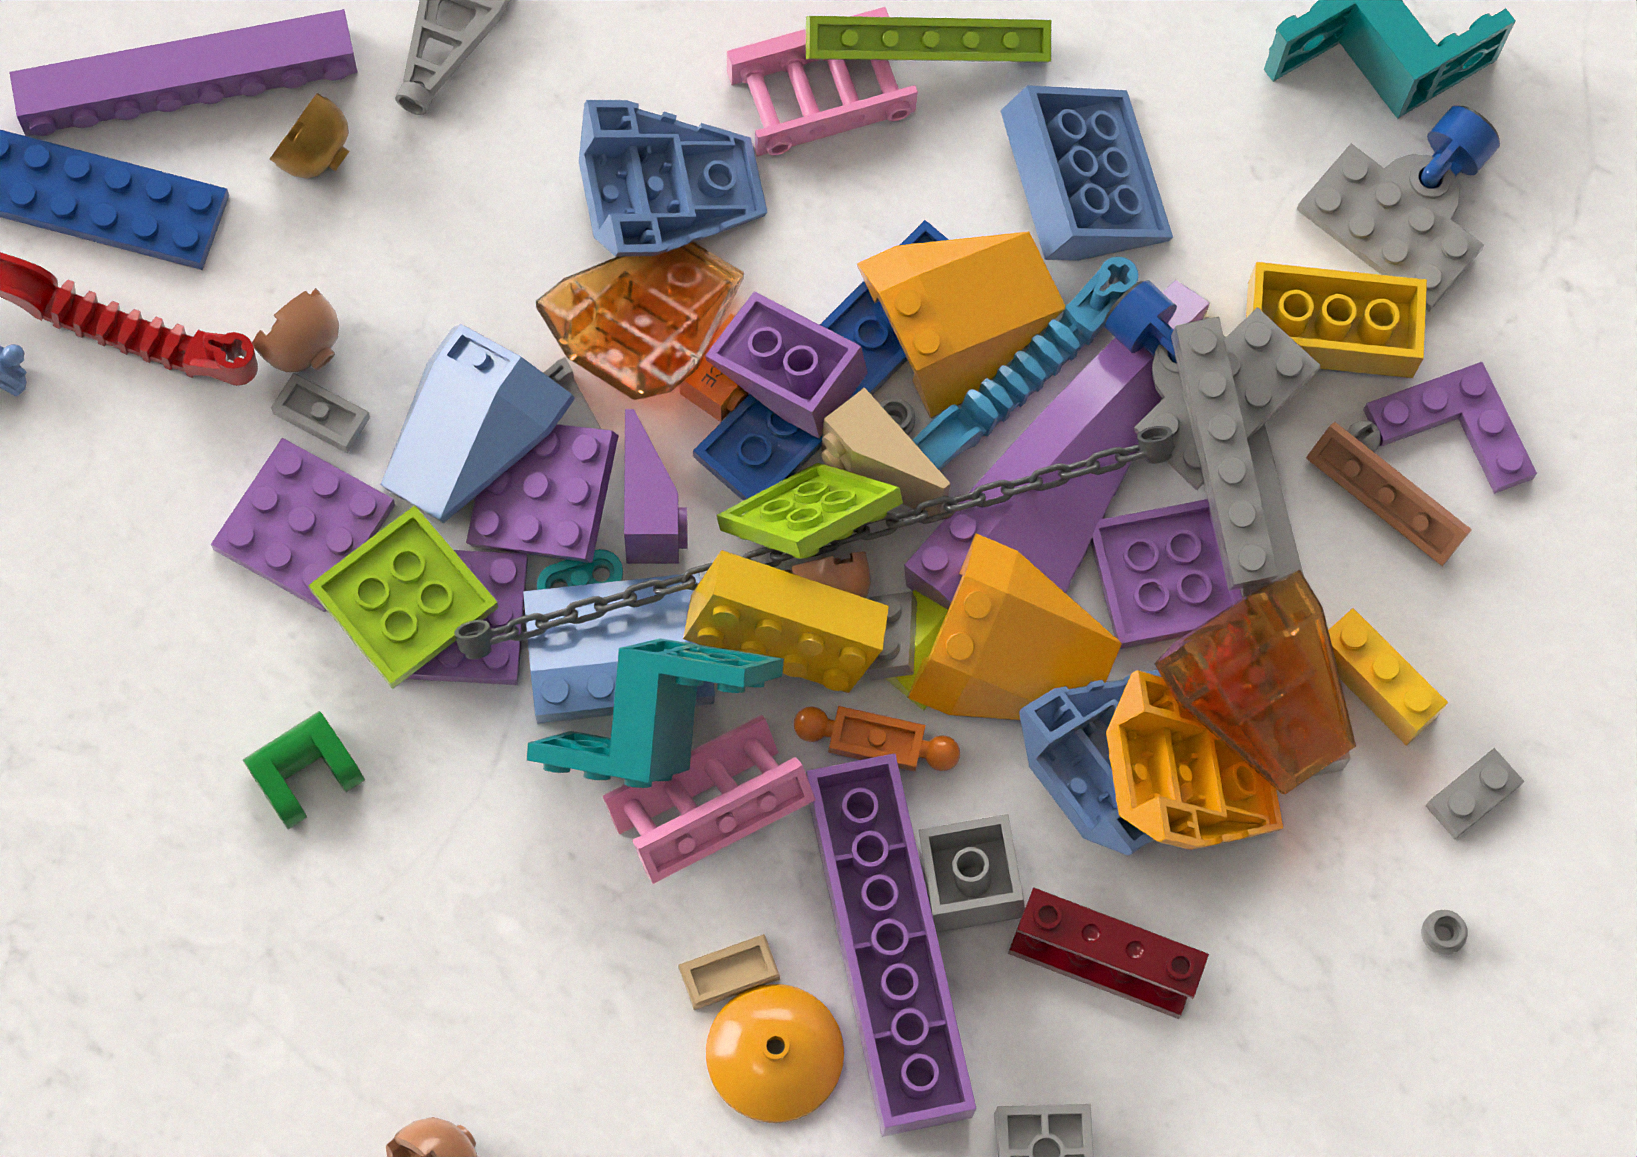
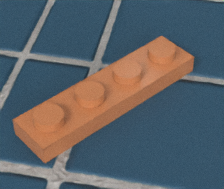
(1388, 493)

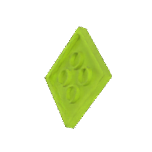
(810, 510)
(402, 596)

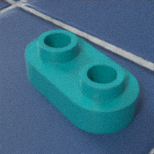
(581, 573)

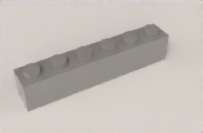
(1224, 454)

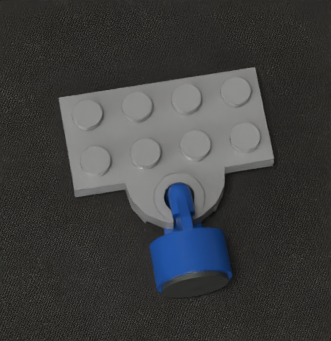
(1403, 212)
(1262, 357)

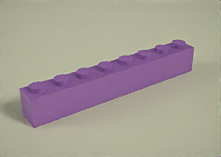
(183, 73)

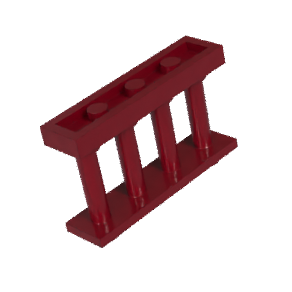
(1108, 953)

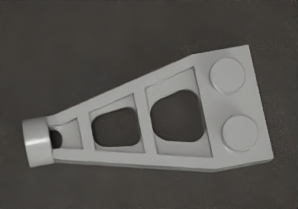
(417, 98)

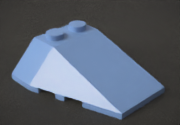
(662, 179)
(1071, 759)

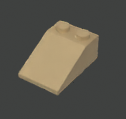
(870, 443)

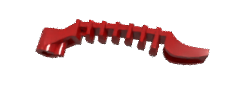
(200, 355)

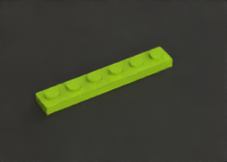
(928, 39)

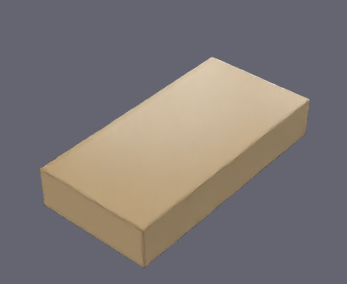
(729, 972)

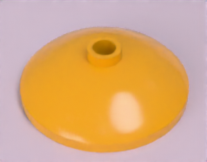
(768, 1084)

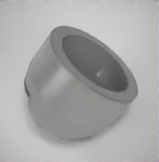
(1373, 439)

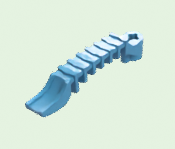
(983, 409)

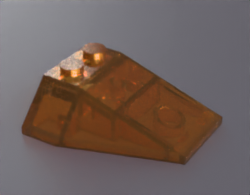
(642, 317)
(1266, 682)

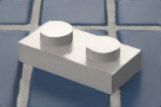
(320, 412)
(899, 637)
(1474, 793)

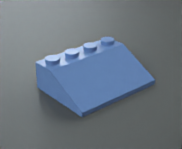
(1084, 171)
(577, 663)

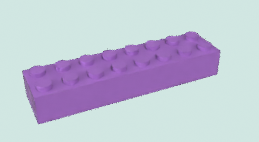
(889, 946)

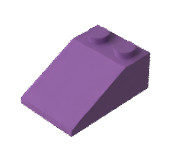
(788, 362)
(652, 518)

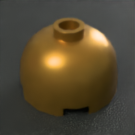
(314, 141)

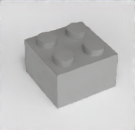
(972, 873)

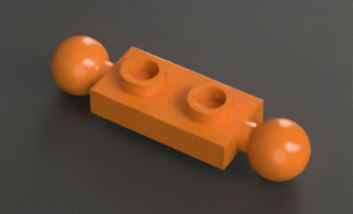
(872, 735)

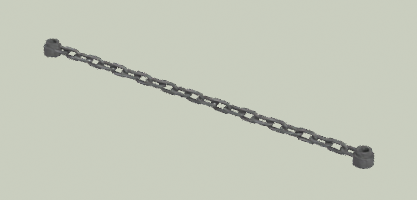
(1154, 444)

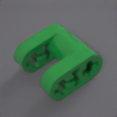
(291, 754)

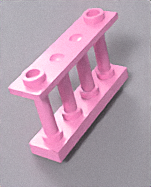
(788, 54)
(721, 820)

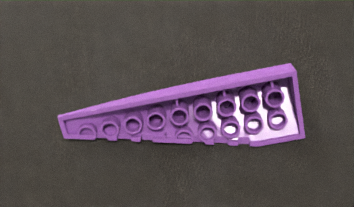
(1057, 523)

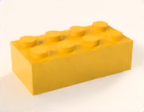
(1345, 316)
(777, 614)

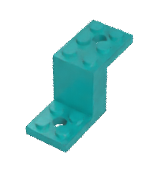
(1389, 47)
(653, 711)

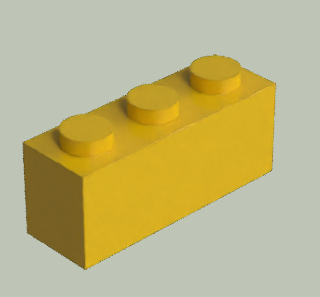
(1383, 678)

